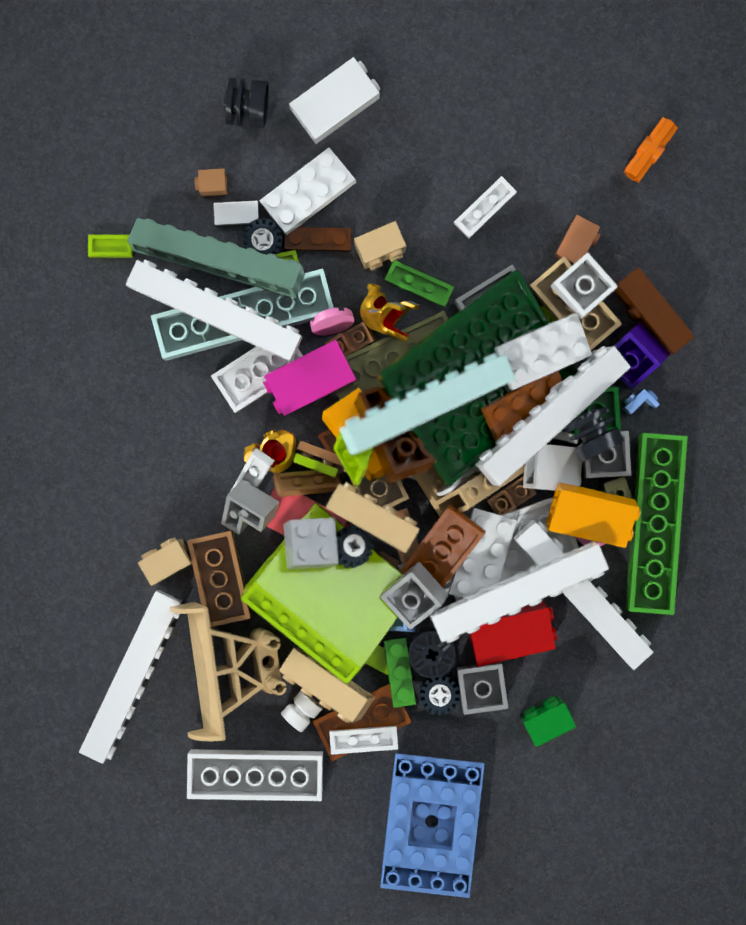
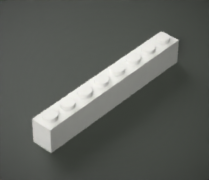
(213, 310)
(553, 415)
(519, 591)
(588, 599)
(130, 677)

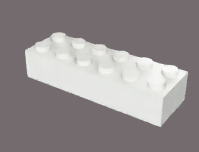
(255, 775)

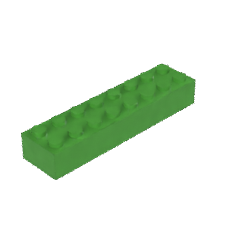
(657, 531)

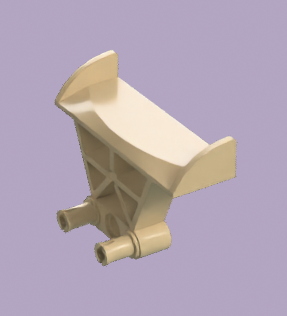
(259, 644)

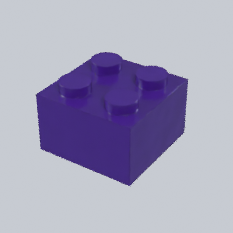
(641, 353)

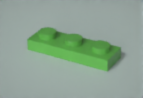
(419, 283)
(399, 672)

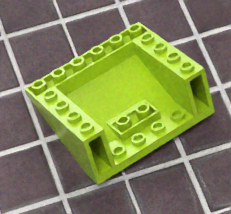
(326, 610)

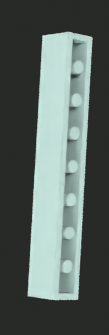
(426, 404)

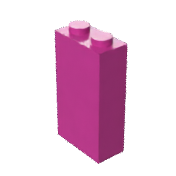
(309, 378)

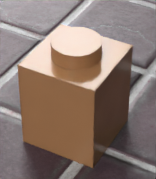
(211, 182)

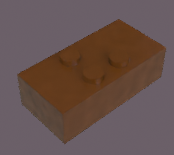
(652, 311)

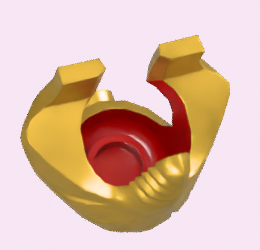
(382, 315)
(279, 447)

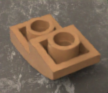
(354, 339)
(510, 497)

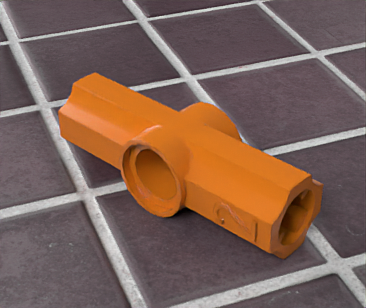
(650, 149)

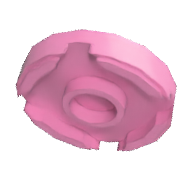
(332, 321)

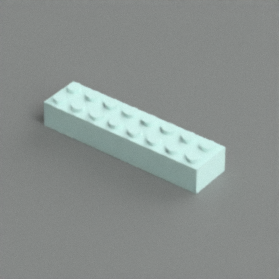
(184, 335)

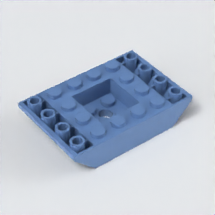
(437, 856)

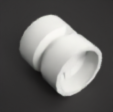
(300, 712)

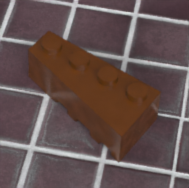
(401, 454)

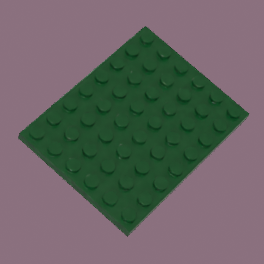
(491, 320)

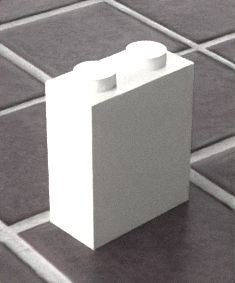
(551, 466)

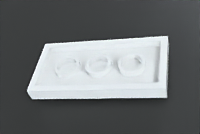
(307, 191)
(545, 350)
(244, 377)
(487, 559)

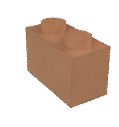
(578, 240)

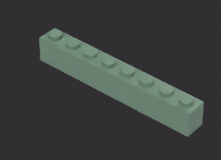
(216, 257)

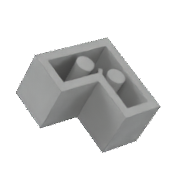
(248, 506)

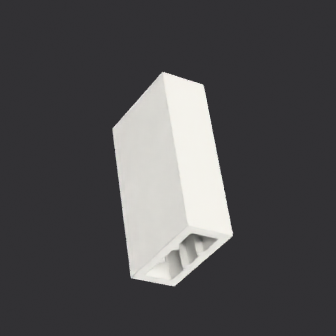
(335, 100)

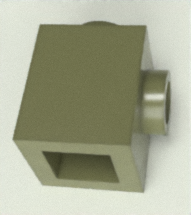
(617, 487)

